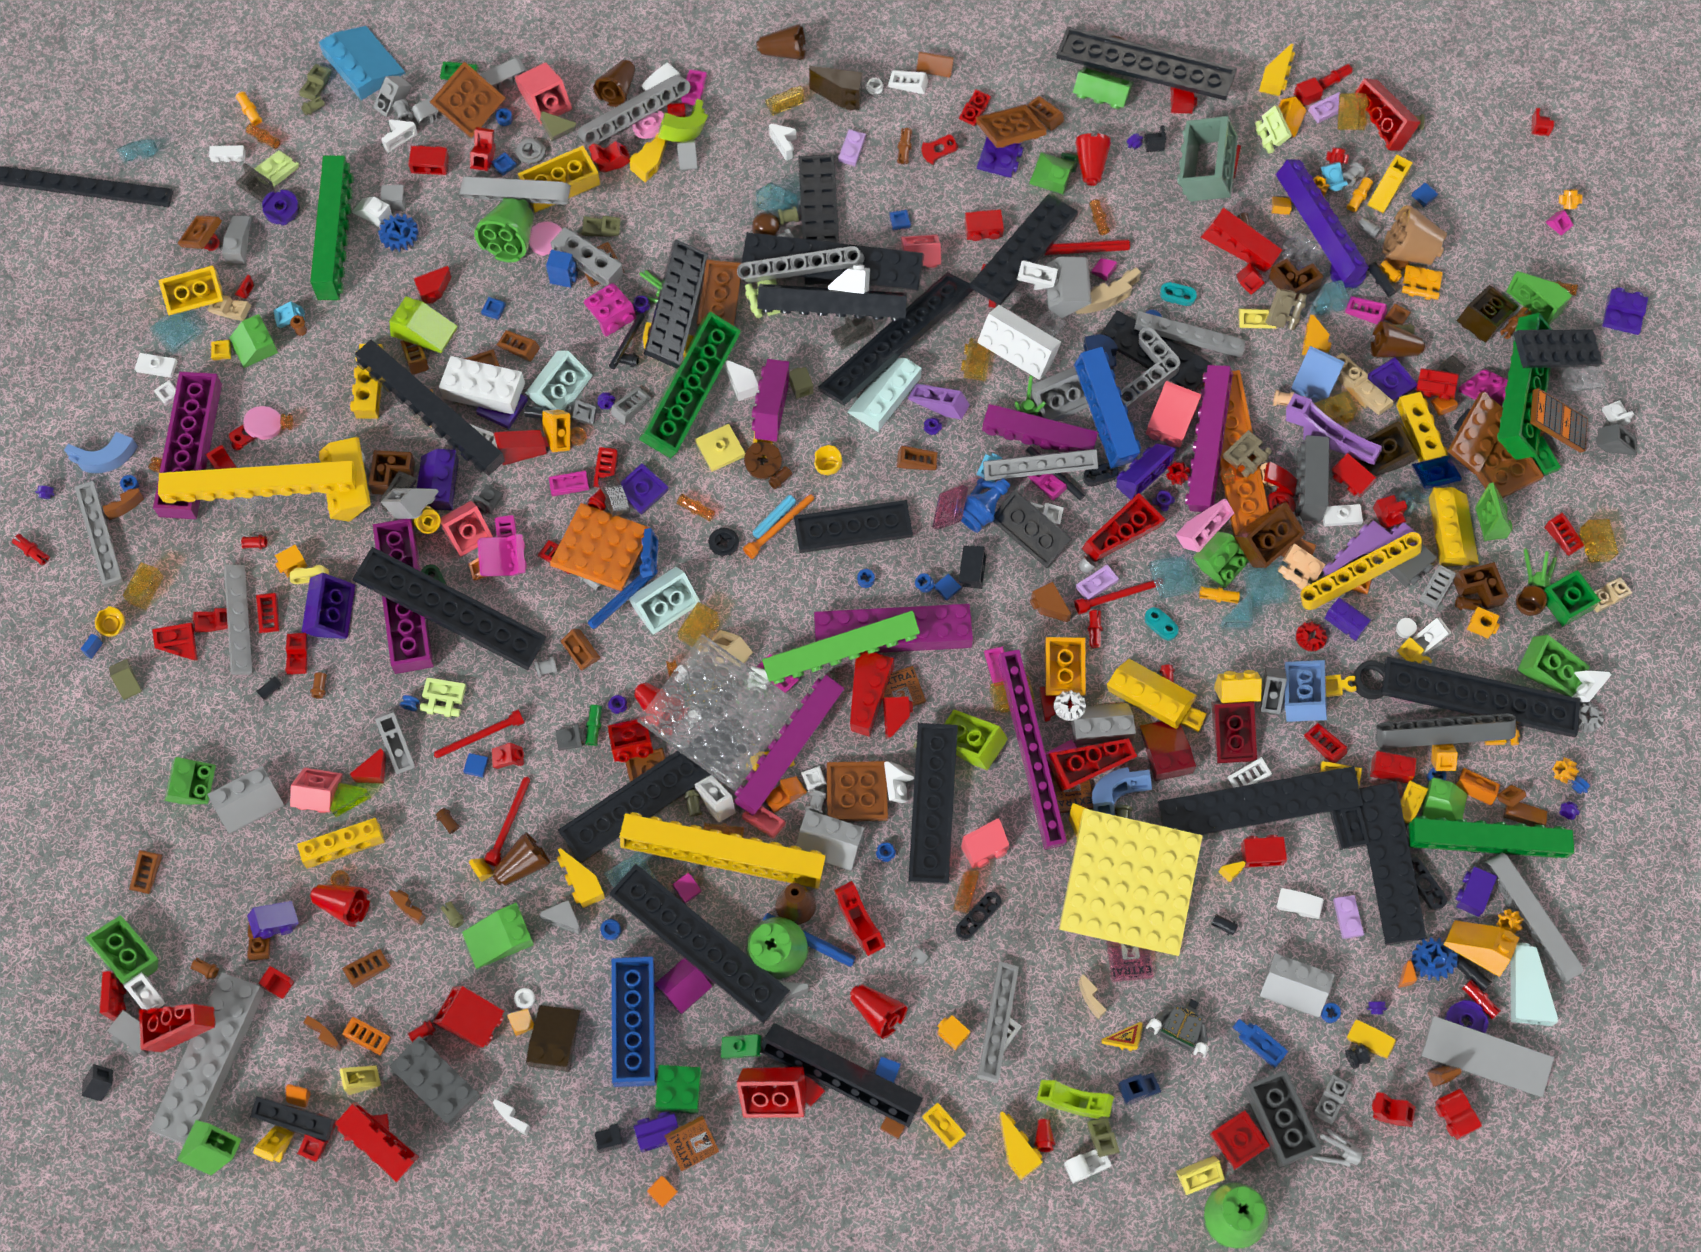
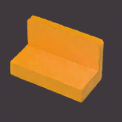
(1293, 113)

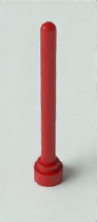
(1083, 605)
(514, 719)
(493, 856)

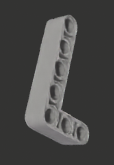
(1160, 368)

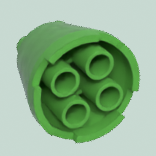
(506, 230)
(790, 949)
(1227, 1224)

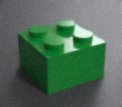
(1570, 598)
(678, 1089)

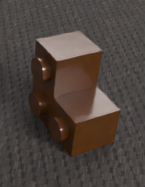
(1286, 277)
(386, 466)
(1484, 581)

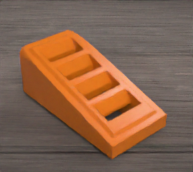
(350, 1028)

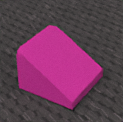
(1560, 222)
(1104, 268)
(686, 887)

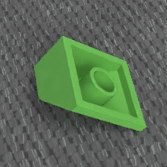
(1052, 173)
(1444, 800)

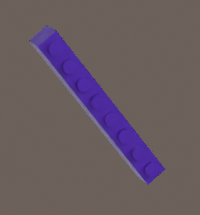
(1322, 221)

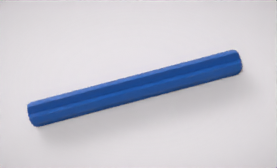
(619, 600)
(825, 947)

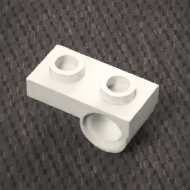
(1086, 1166)

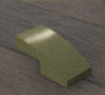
(317, 79)
(603, 227)
(1102, 1137)

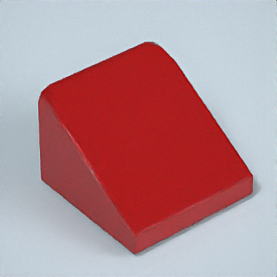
(245, 287)

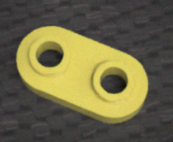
(302, 575)

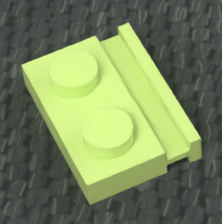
(277, 167)

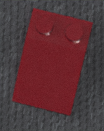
(1234, 731)
(1167, 750)

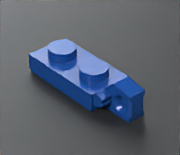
(649, 553)
(1260, 1042)

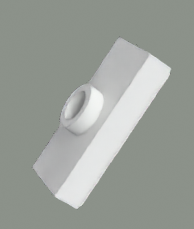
(156, 365)
(1343, 515)

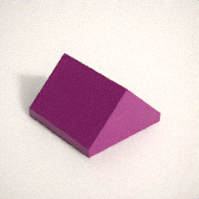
(683, 985)

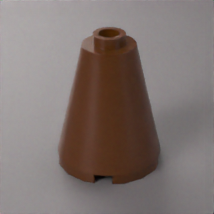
(784, 43)
(615, 83)
(1395, 342)
(520, 861)
(796, 903)

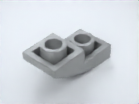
(1332, 1099)

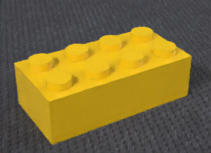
(571, 168)

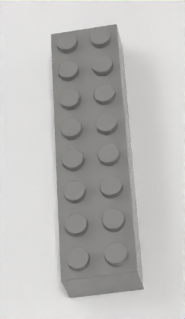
(208, 1059)

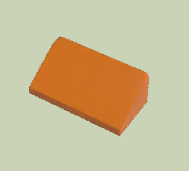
(1478, 786)

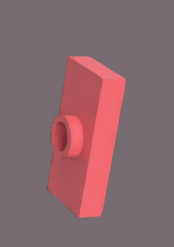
(765, 821)

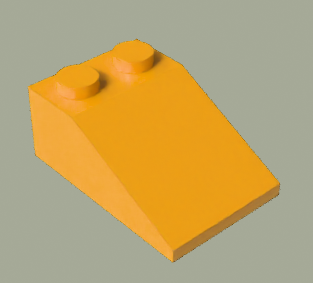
(1064, 665)
(1483, 944)

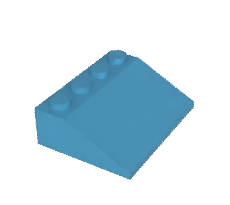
(360, 59)

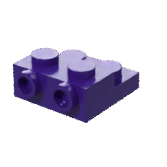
(1000, 160)
(1625, 311)

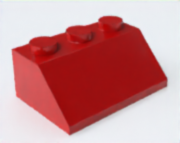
(772, 1092)

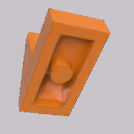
(786, 793)

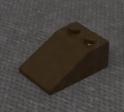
(837, 86)
(1487, 313)
(1396, 450)
(553, 1038)

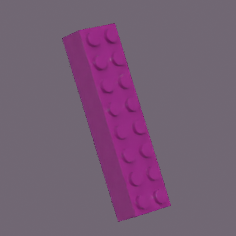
(189, 435)
(938, 625)
(405, 629)

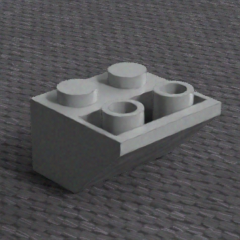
(408, 502)

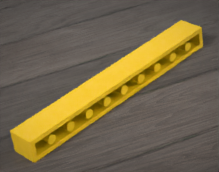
(257, 481)

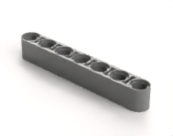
(1446, 730)

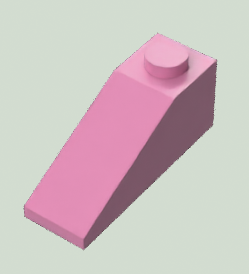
(1203, 527)

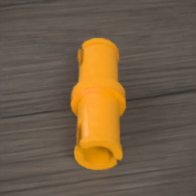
(248, 108)
(1359, 194)
(1219, 594)

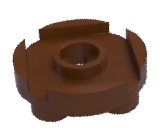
(758, 450)

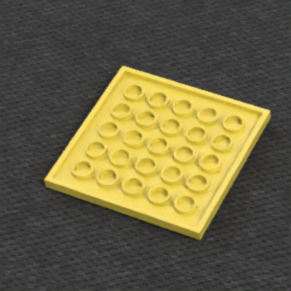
(1130, 882)

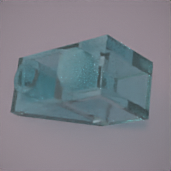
(773, 197)
(1331, 297)

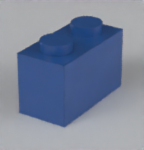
(561, 268)

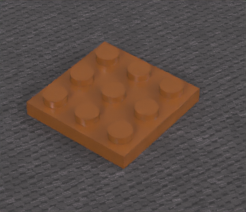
(467, 99)
(1011, 126)
(1506, 472)
(857, 791)

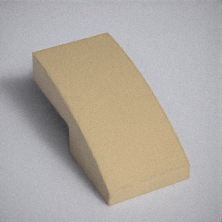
(230, 308)
(1088, 991)

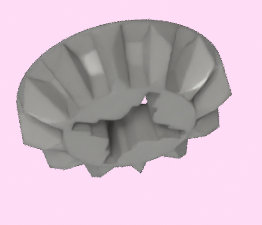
(525, 147)
(1595, 722)

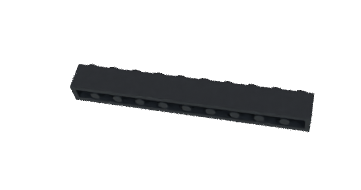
(429, 407)

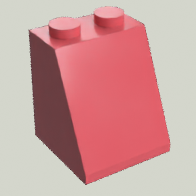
(543, 91)
(1173, 414)

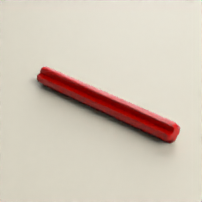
(1088, 247)

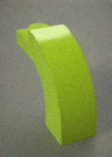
(683, 128)
(1073, 1100)

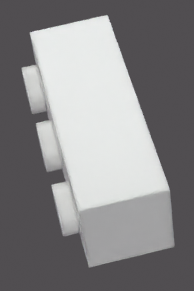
(227, 153)

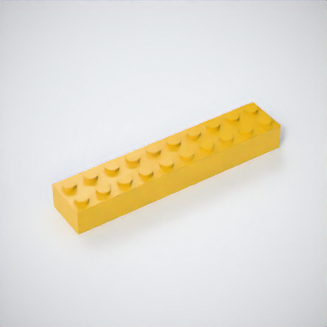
(721, 850)

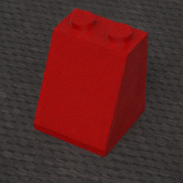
(469, 1016)

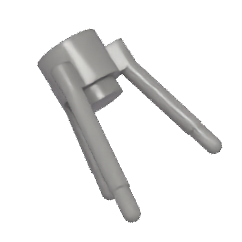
(1350, 1151)

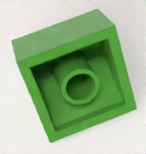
(252, 341)

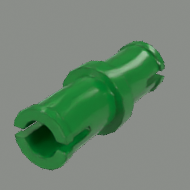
(593, 725)

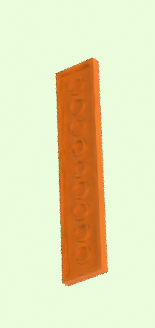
(1248, 493)

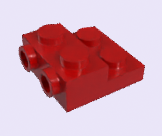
(629, 740)

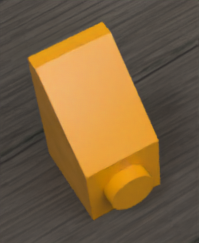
(1316, 336)
(557, 429)

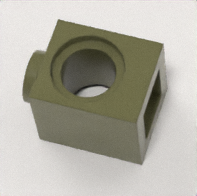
(800, 382)

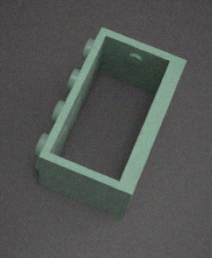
(1201, 132)

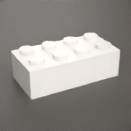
(1019, 342)
(482, 385)

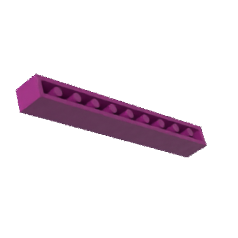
(1032, 750)

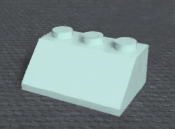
(559, 382)
(664, 600)

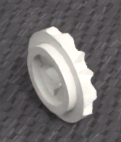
(1076, 711)

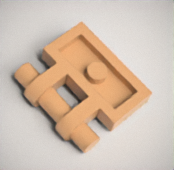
(1302, 562)

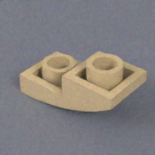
(1612, 593)

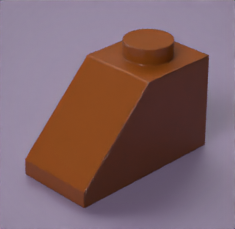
(1050, 603)

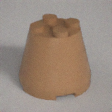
(1413, 238)

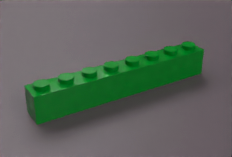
(1491, 838)

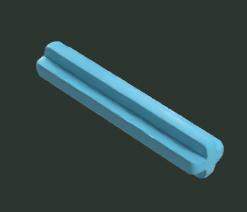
(774, 516)

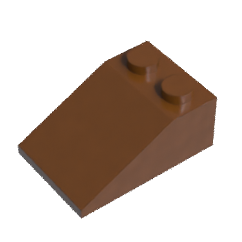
(1269, 536)

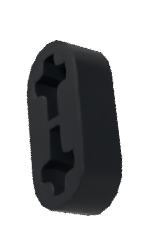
(1101, 478)

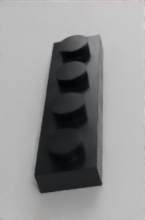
(292, 1118)

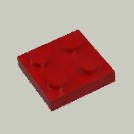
(112, 996)
(1239, 1140)

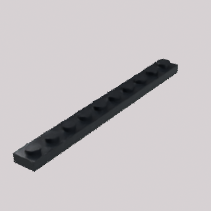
(85, 186)

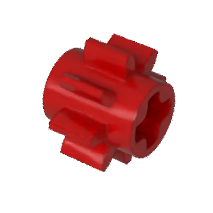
(1337, 155)
(1178, 473)

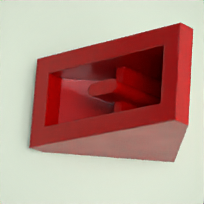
(371, 770)

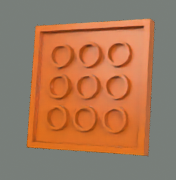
(600, 547)

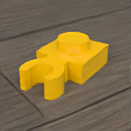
(1412, 651)
(1335, 685)

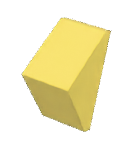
(359, 1078)

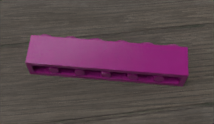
(1037, 430)

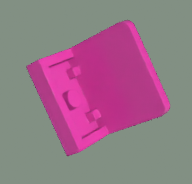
(610, 309)
(1485, 382)
(502, 556)

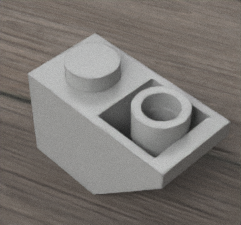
(392, 90)
(127, 1031)

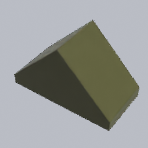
(556, 126)
(124, 679)

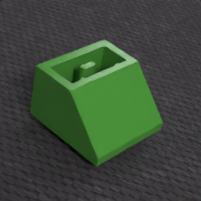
(1221, 558)
(189, 782)
(208, 1148)

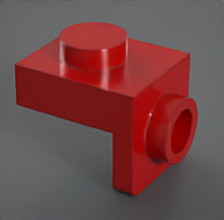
(507, 755)

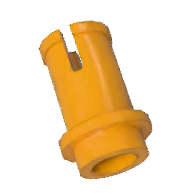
(1394, 275)

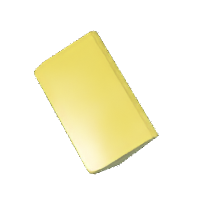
(1253, 318)
(1201, 1175)

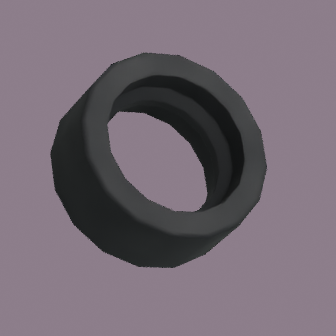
(1360, 688)

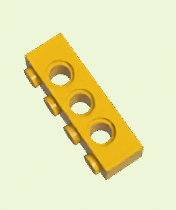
(1415, 403)
(368, 407)
(340, 843)

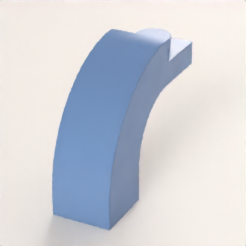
(106, 459)
(1116, 785)

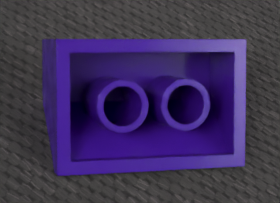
(1145, 470)
(439, 472)
(328, 607)

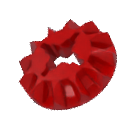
(1280, 497)
(1313, 644)

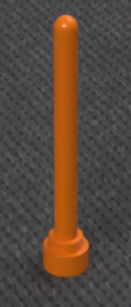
(752, 549)

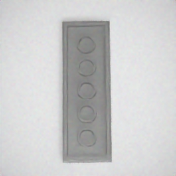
(1487, 1056)

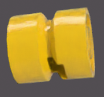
(428, 515)

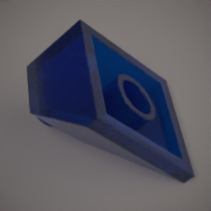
(1437, 472)

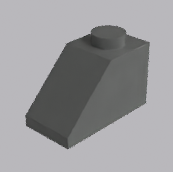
(1616, 440)
(1273, 690)

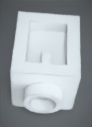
(1617, 414)

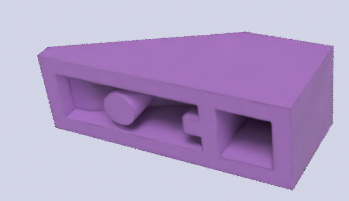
(940, 400)

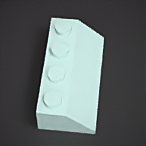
(886, 393)

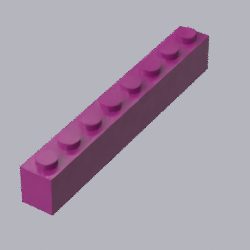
(1210, 438)
(788, 745)

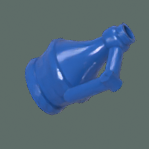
(980, 508)

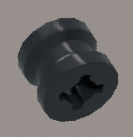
(1357, 1056)

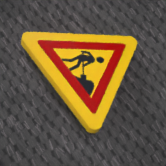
(1126, 1038)

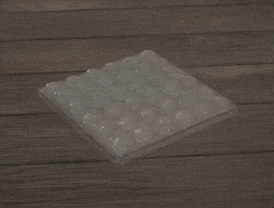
(718, 712)

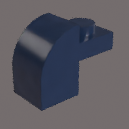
(1109, 346)
(1138, 1088)

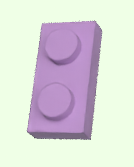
(1325, 108)
(852, 147)
(1097, 583)
(1348, 917)

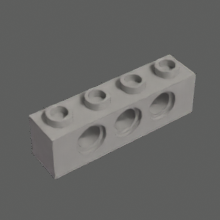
(591, 266)

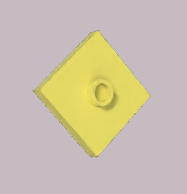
(720, 447)

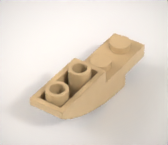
(1105, 297)
(1359, 386)

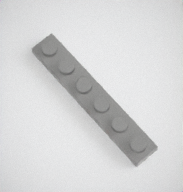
(1191, 334)
(1040, 464)
(99, 534)
(237, 620)
(997, 1022)

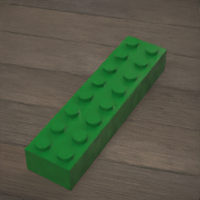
(331, 228)
(690, 385)
(1515, 429)

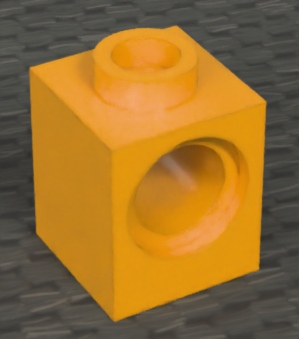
(289, 560)
(1483, 615)
(1444, 757)
(953, 1032)

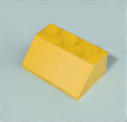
(191, 290)

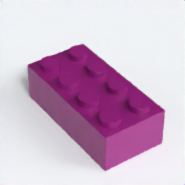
(770, 399)

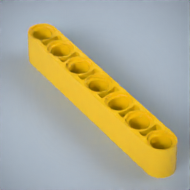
(1365, 563)

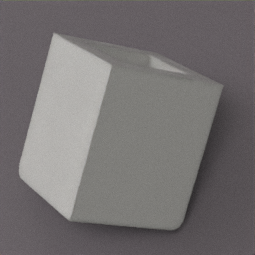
(394, 196)

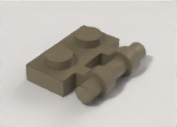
(1281, 308)
(1243, 449)

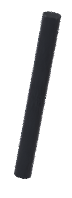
(627, 340)
(1074, 490)

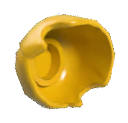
(828, 460)
(110, 622)

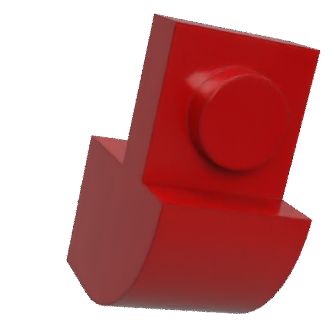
(483, 149)
(611, 157)
(1390, 511)
(1393, 1110)

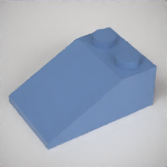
(1317, 375)
(1305, 691)

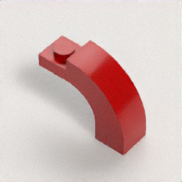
(858, 919)

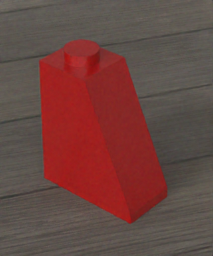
(520, 445)

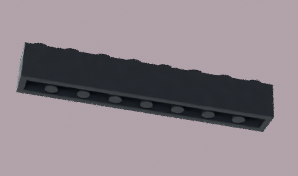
(825, 301)
(841, 1075)

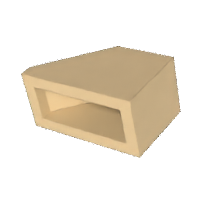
(733, 644)

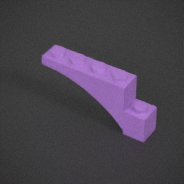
(1316, 423)
(1369, 540)

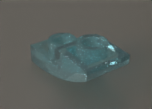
(130, 151)

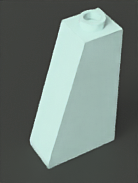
(1529, 989)

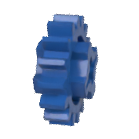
(407, 229)
(1436, 961)

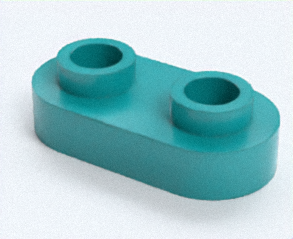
(1178, 293)
(1159, 624)

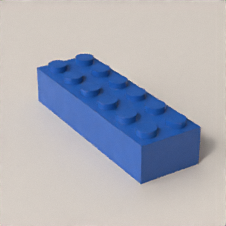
(1107, 407)
(633, 1022)

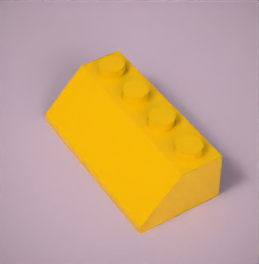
(349, 504)
(1453, 527)
(1151, 692)

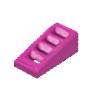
(1368, 304)
(505, 524)

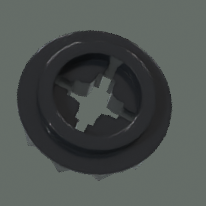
(726, 534)

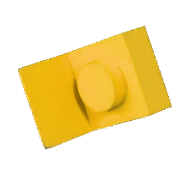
(274, 1144)

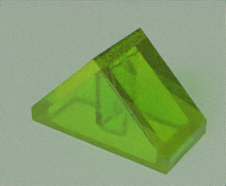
(347, 798)

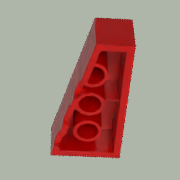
(1389, 115)
(1241, 240)
(1126, 526)
(869, 685)
(1083, 763)
(173, 1025)
(376, 1141)

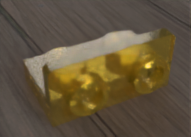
(785, 100)
(1352, 111)
(976, 362)

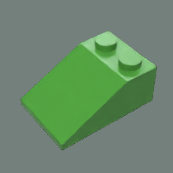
(1539, 295)
(1493, 515)
(1552, 665)
(497, 936)

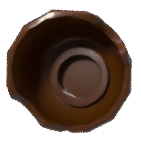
(765, 223)
(1531, 600)

